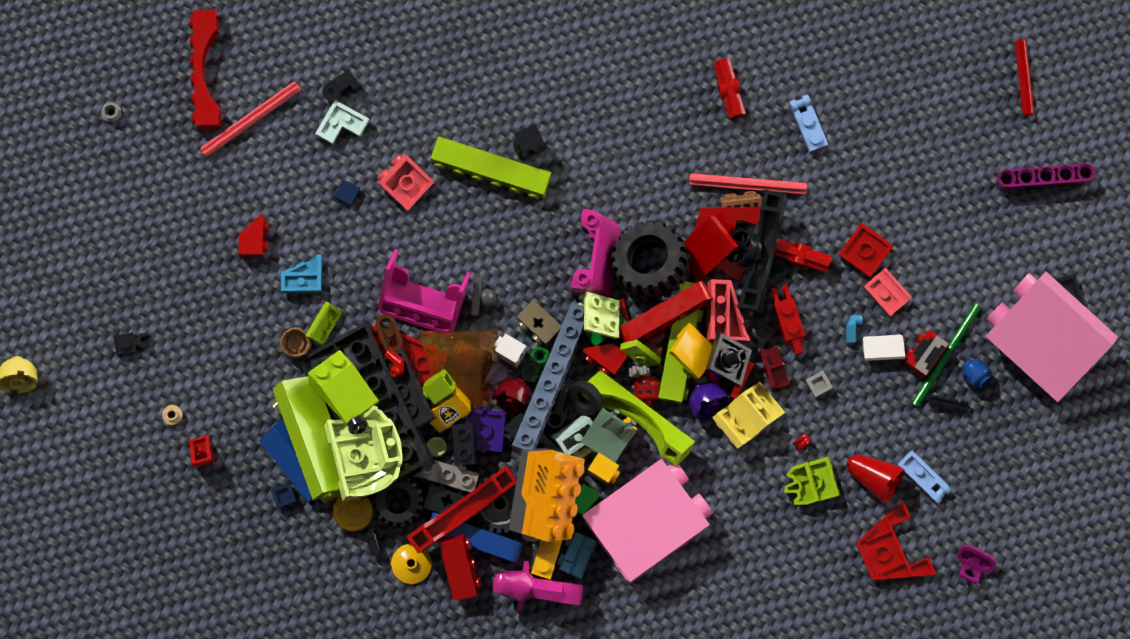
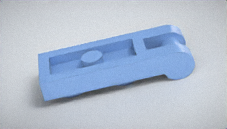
(808, 124)
(924, 476)

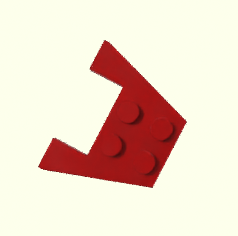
(729, 218)
(883, 553)

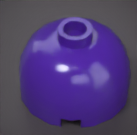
(707, 400)

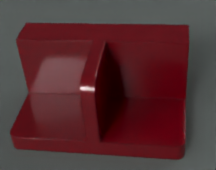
(774, 368)

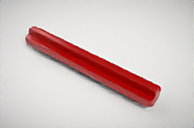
(1024, 77)

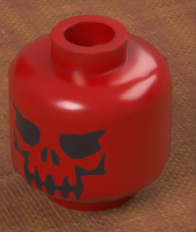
(647, 390)

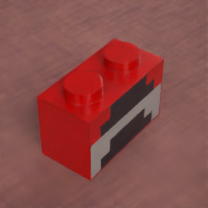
(926, 353)

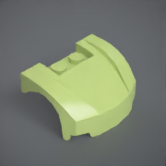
(368, 459)

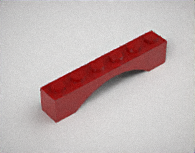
(205, 30)
(463, 510)

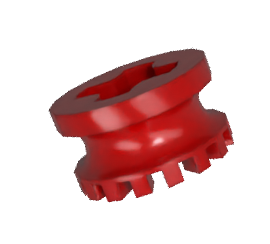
(802, 442)

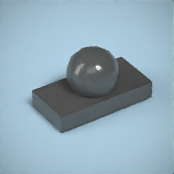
(484, 298)

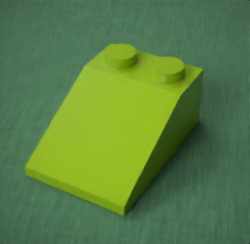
(342, 387)

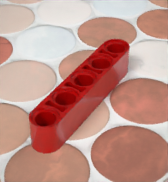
(666, 313)

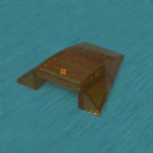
(464, 357)

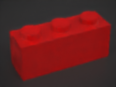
(460, 566)

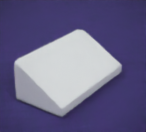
(883, 347)

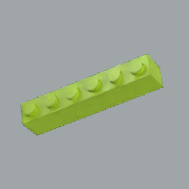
(490, 167)
(674, 374)

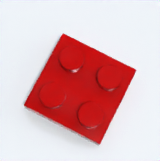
(865, 250)

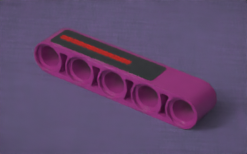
(1053, 172)

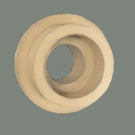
(178, 415)

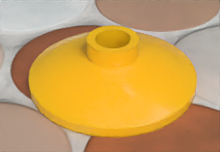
(413, 574)

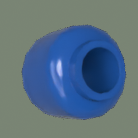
(976, 373)

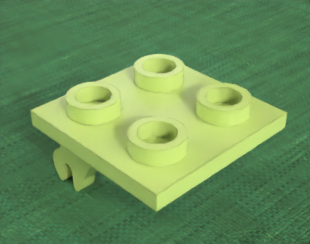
(600, 314)

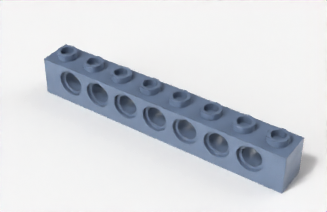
(550, 380)

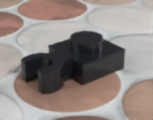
(128, 344)

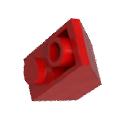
(252, 239)
(607, 357)

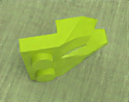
(813, 482)

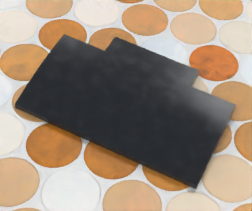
(398, 397)

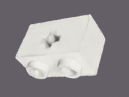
(510, 350)

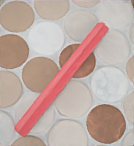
(250, 119)
(748, 184)

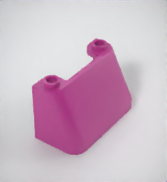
(601, 275)

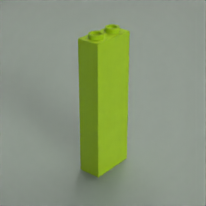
(305, 421)

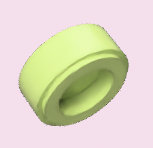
(437, 447)

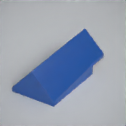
(281, 449)

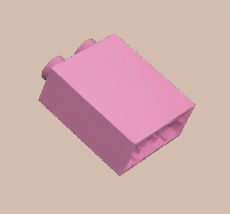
(1049, 334)
(647, 519)

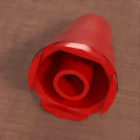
(876, 475)

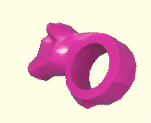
(523, 586)

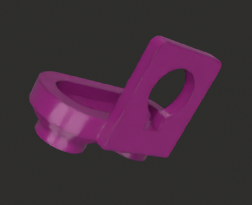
(976, 561)

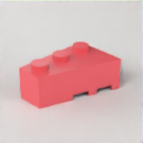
(723, 313)

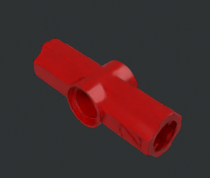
(729, 88)
(802, 256)

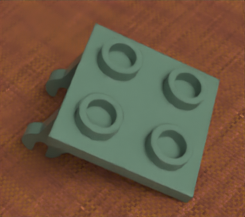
(609, 434)

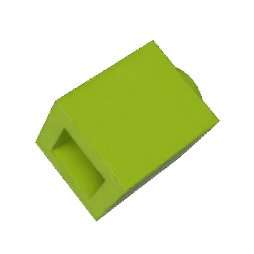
(439, 386)

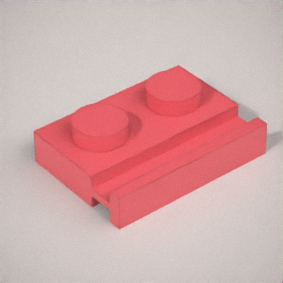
(887, 292)

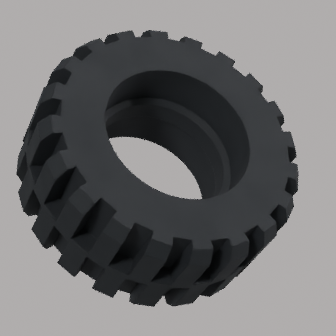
(640, 239)

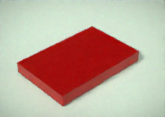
(708, 247)

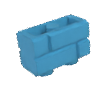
(577, 555)

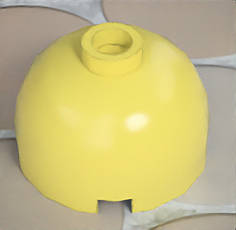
(18, 374)

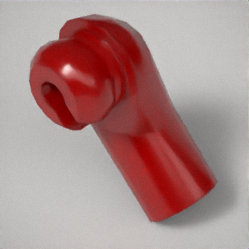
(397, 363)

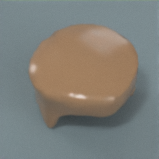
(295, 343)

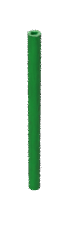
(946, 355)

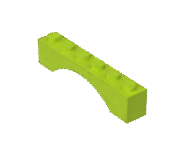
(671, 441)

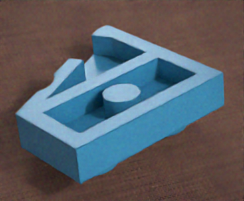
(303, 278)

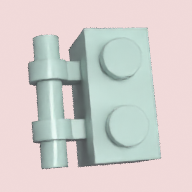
(569, 437)

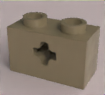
(533, 313)

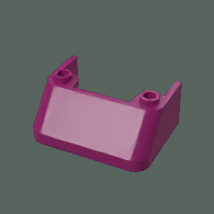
(418, 303)

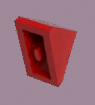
(201, 453)

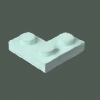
(341, 117)

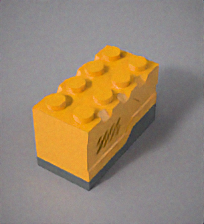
(546, 495)

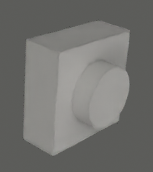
(818, 384)

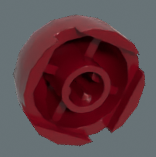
(513, 396)

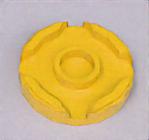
(353, 514)

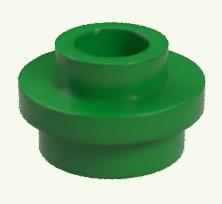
(539, 350)

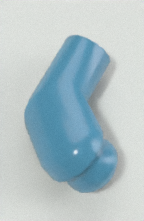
(851, 327)

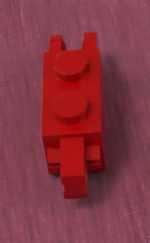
(788, 320)

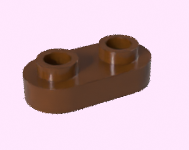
(389, 334)

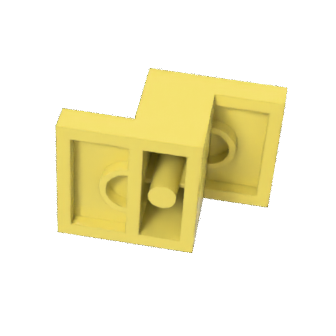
(748, 415)

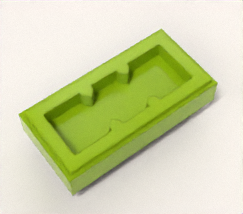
(324, 323)
(640, 353)

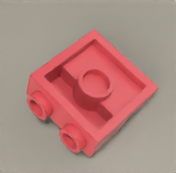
(404, 181)

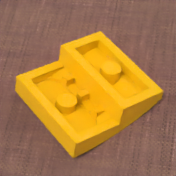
(692, 350)

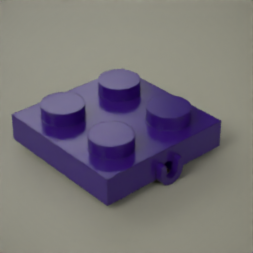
(488, 429)

